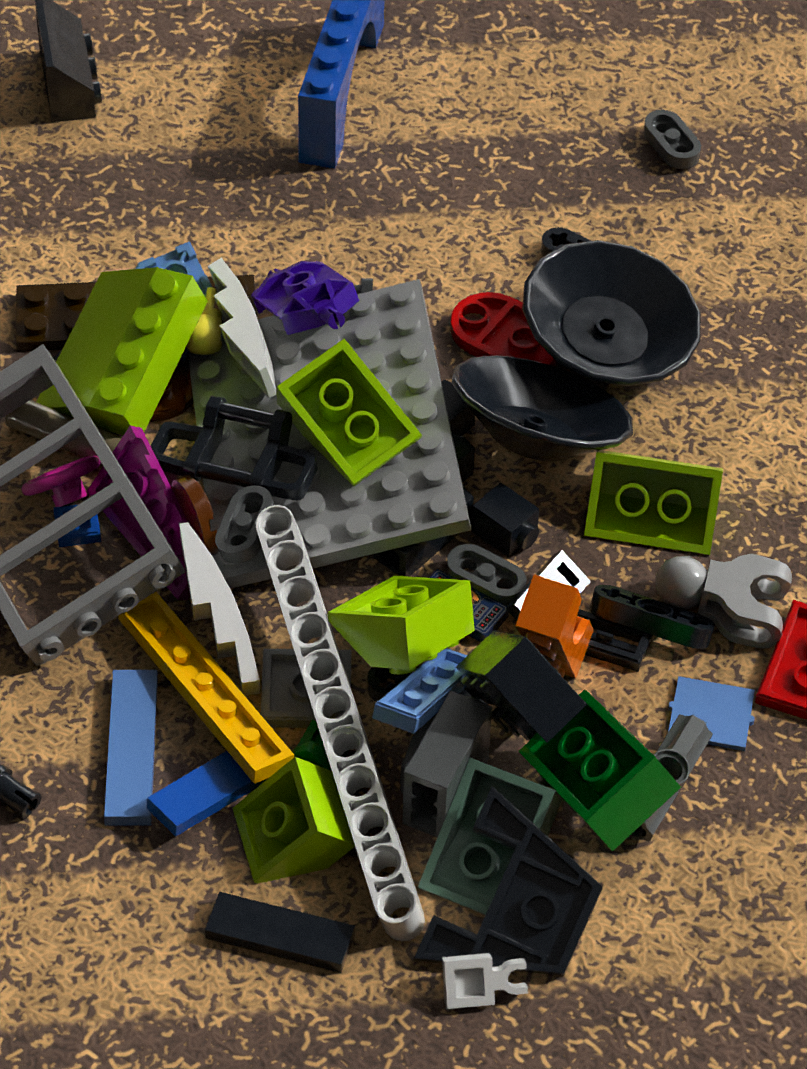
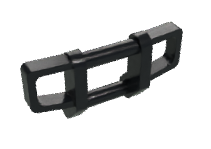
(210, 435)

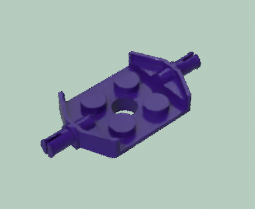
(306, 296)

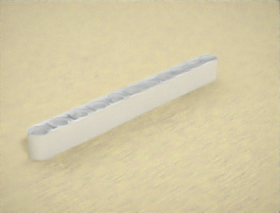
(342, 732)

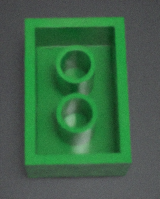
(602, 772)

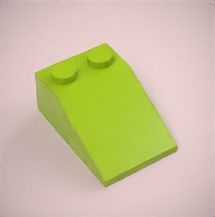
(346, 413)

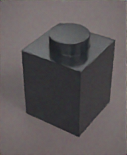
(505, 520)

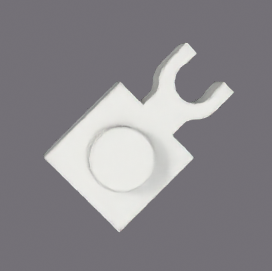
(472, 980)

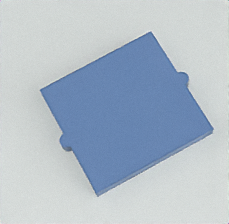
(721, 706)

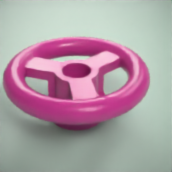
(64, 481)

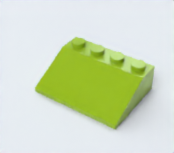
(128, 345)

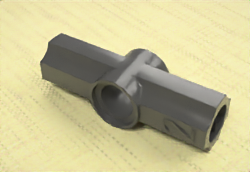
(678, 756)

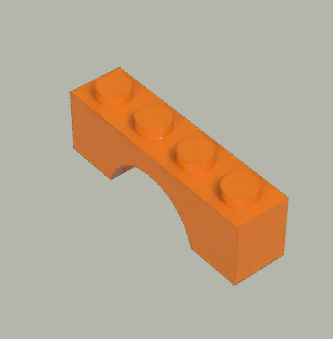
(553, 626)

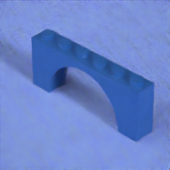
(328, 78)

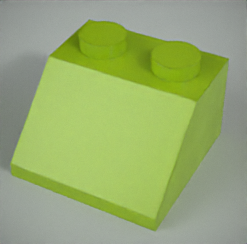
(293, 823)

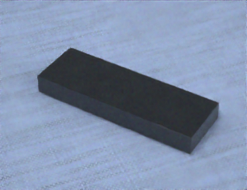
(280, 932)

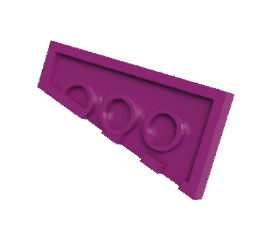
(152, 486)

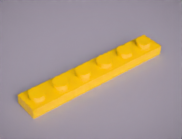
(207, 688)

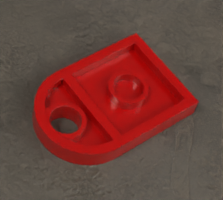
(500, 332)

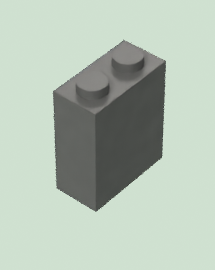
(437, 766)

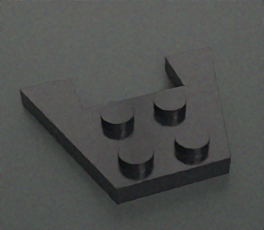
(537, 905)

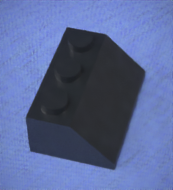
(66, 63)

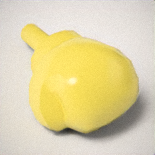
(207, 333)

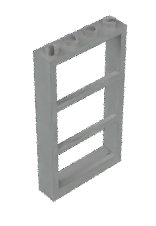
(122, 590)

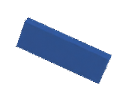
(200, 794)

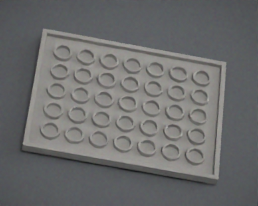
(398, 505)

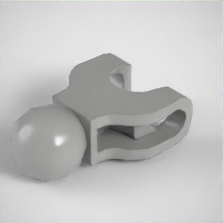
(729, 594)

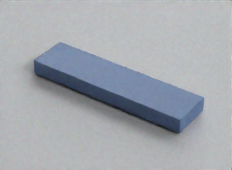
(421, 693)
(131, 747)

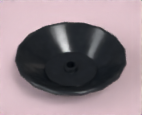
(611, 313)
(540, 408)

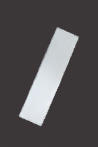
(242, 328)
(214, 600)

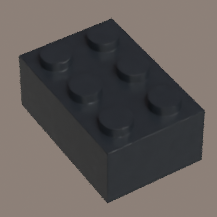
(519, 686)

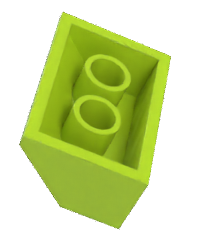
(653, 502)
(406, 620)

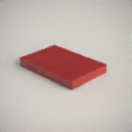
(786, 674)

